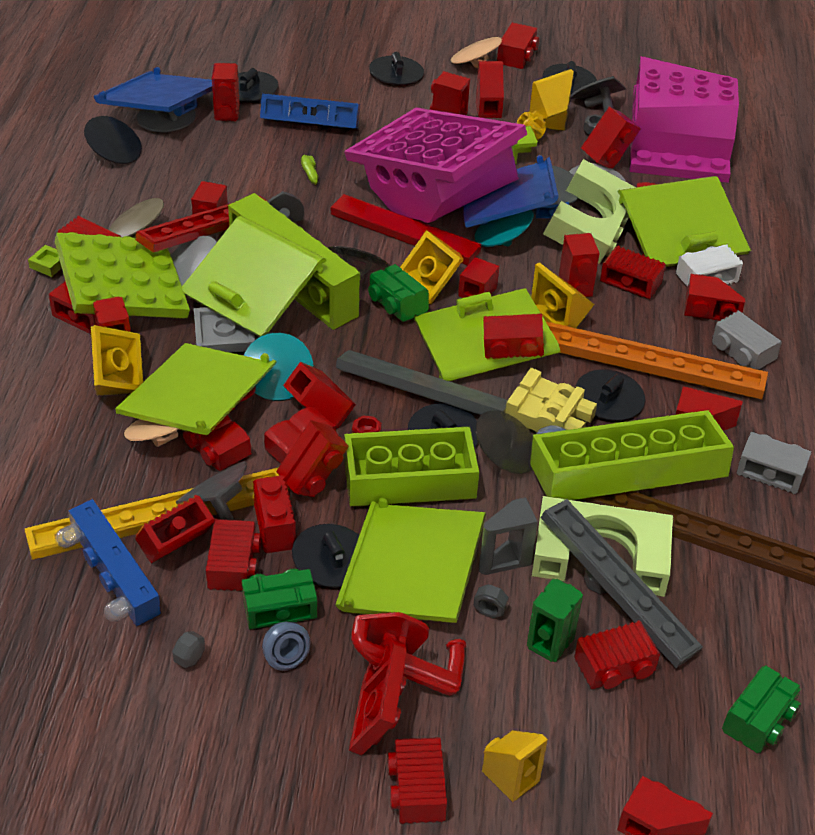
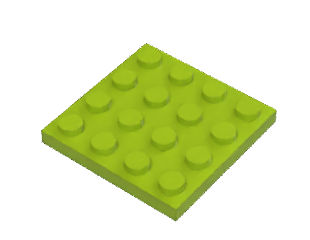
(122, 267)

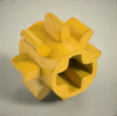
(534, 120)

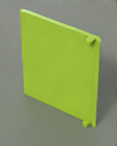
(683, 218)
(252, 276)
(457, 333)
(195, 388)
(412, 562)

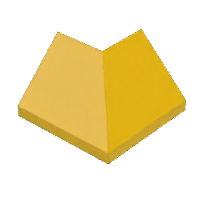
(552, 98)
(432, 263)
(558, 299)
(116, 360)

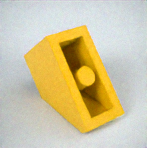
(515, 762)

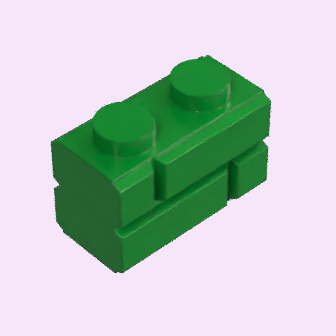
(398, 292)
(279, 598)
(554, 620)
(762, 709)

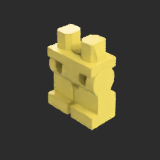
(545, 403)

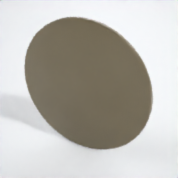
(137, 217)

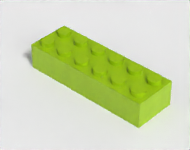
(328, 294)
(631, 455)

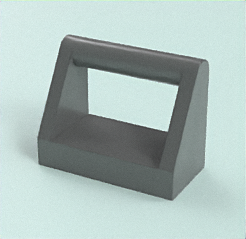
(518, 550)

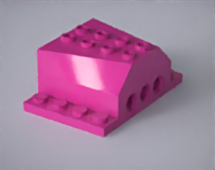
(683, 121)
(437, 161)

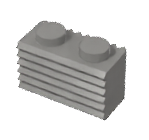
(746, 341)
(773, 462)

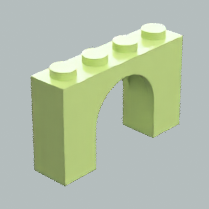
(600, 191)
(641, 532)

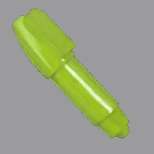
(309, 167)

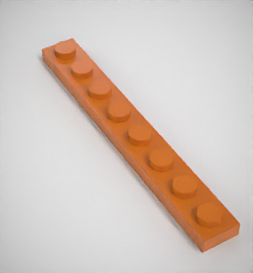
(660, 361)

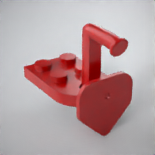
(388, 646)

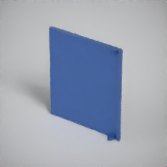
(157, 92)
(532, 190)

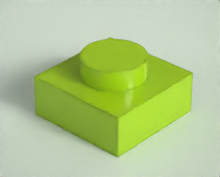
(45, 261)

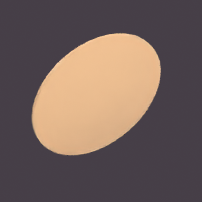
(476, 51)
(146, 430)

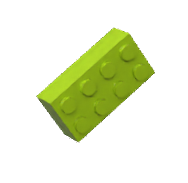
(411, 466)

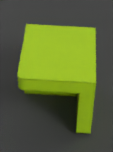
(524, 144)

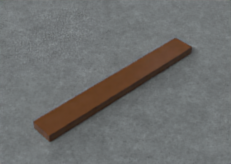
(722, 537)

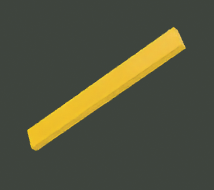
(130, 517)

